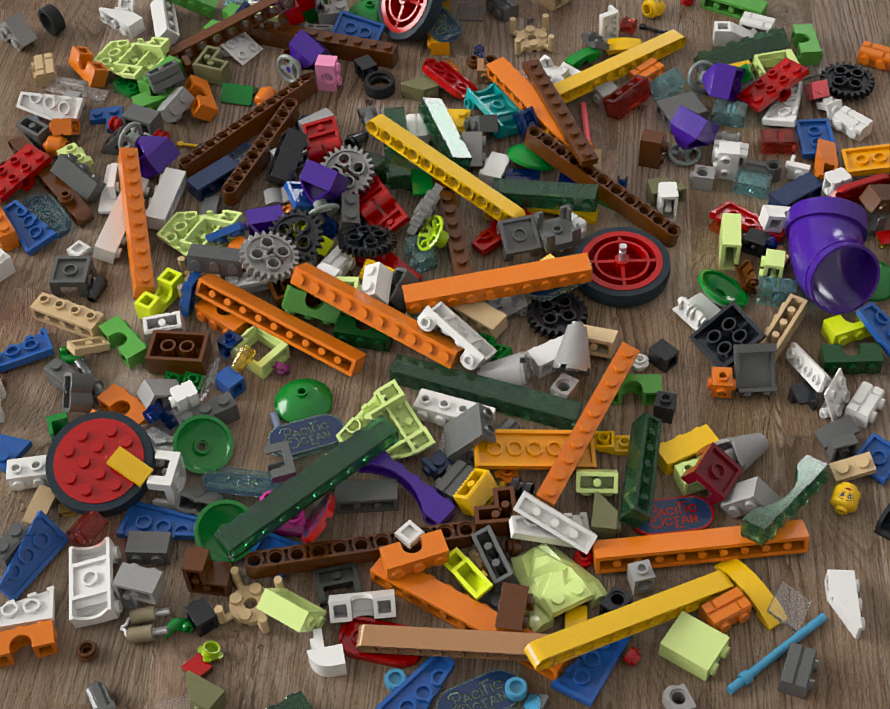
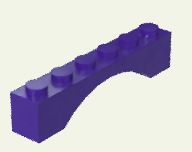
(433, 506)

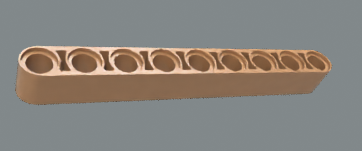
(444, 642)

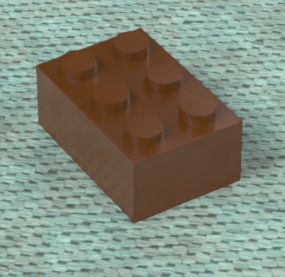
(178, 352)

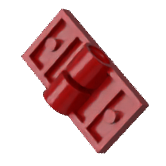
(773, 85)
(322, 138)
(20, 170)
(380, 207)

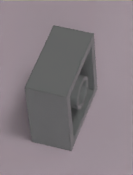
(841, 447)

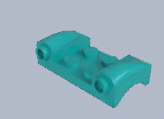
(494, 101)

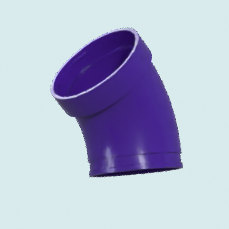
(830, 253)

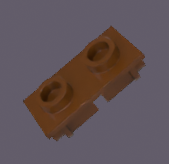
(747, 276)

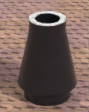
(356, 139)
(97, 287)

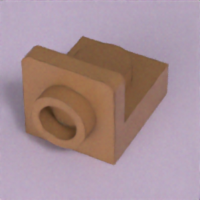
(482, 76)

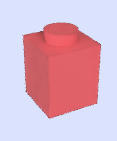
(816, 90)

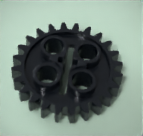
(848, 81)
(311, 234)
(367, 241)
(555, 314)

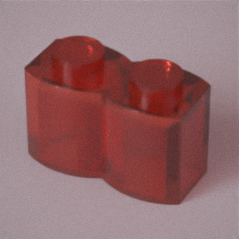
(778, 141)
(86, 528)

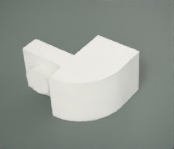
(327, 660)

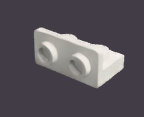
(609, 24)

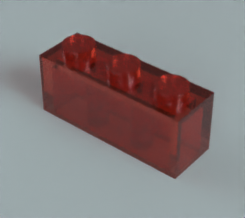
(627, 97)

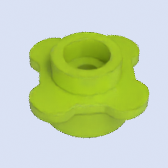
(210, 651)

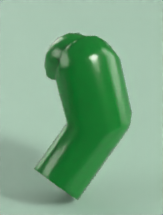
(67, 356)
(179, 624)

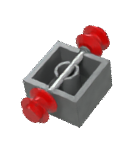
(148, 118)

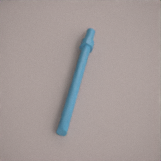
(747, 676)

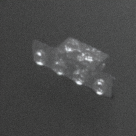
(91, 94)

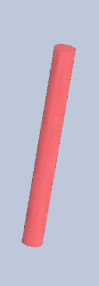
(585, 122)

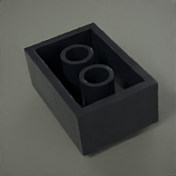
(287, 157)

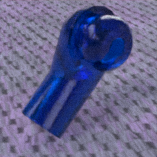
(771, 242)

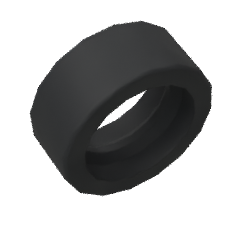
(51, 19)
(379, 77)

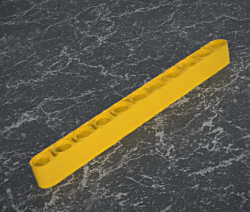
(619, 65)
(443, 169)
(625, 621)

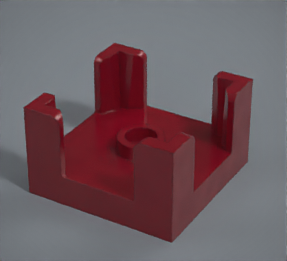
(714, 471)

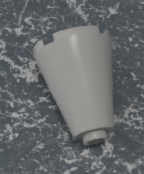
(573, 351)
(510, 369)
(744, 448)

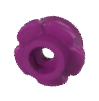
(281, 368)

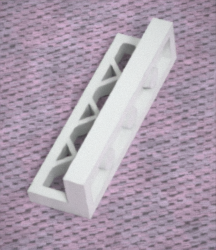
(555, 522)

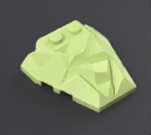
(135, 58)
(191, 228)
(392, 404)
(556, 584)

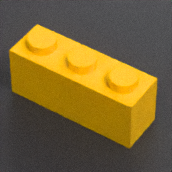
(684, 447)

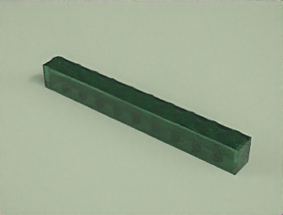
(505, 397)
(306, 487)

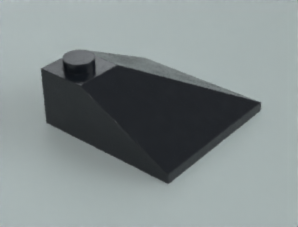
(722, 331)

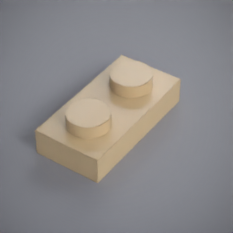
(88, 345)
(853, 468)

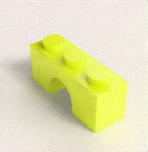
(164, 296)
(839, 331)

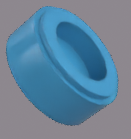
(394, 678)
(516, 688)

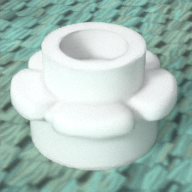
(641, 363)

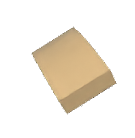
(42, 500)

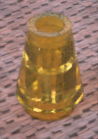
(243, 357)

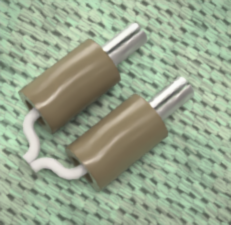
(146, 632)

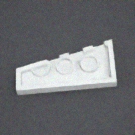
(50, 105)
(786, 112)
(525, 529)
(28, 610)

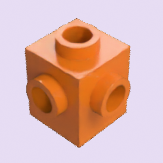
(721, 382)

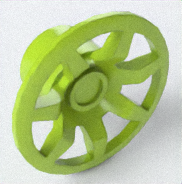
(435, 236)

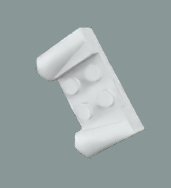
(476, 348)
(91, 584)

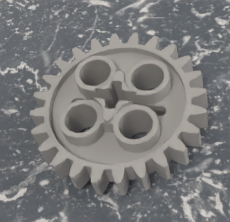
(357, 160)
(424, 209)
(268, 256)

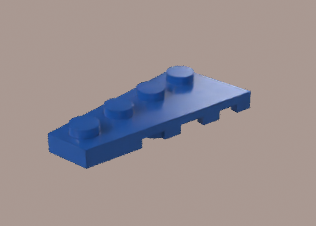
(29, 228)
(877, 324)
(30, 350)
(155, 518)
(34, 553)
(421, 686)

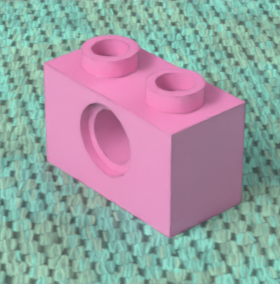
(327, 73)

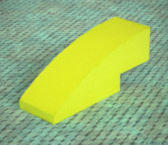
(467, 574)

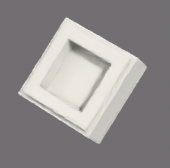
(79, 249)
(409, 534)

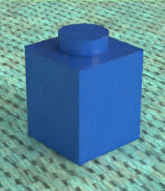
(230, 381)

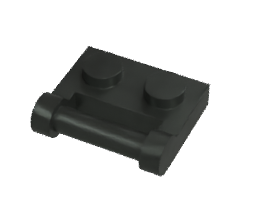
(334, 578)

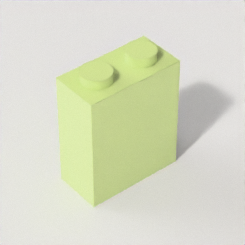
(729, 241)
(694, 646)

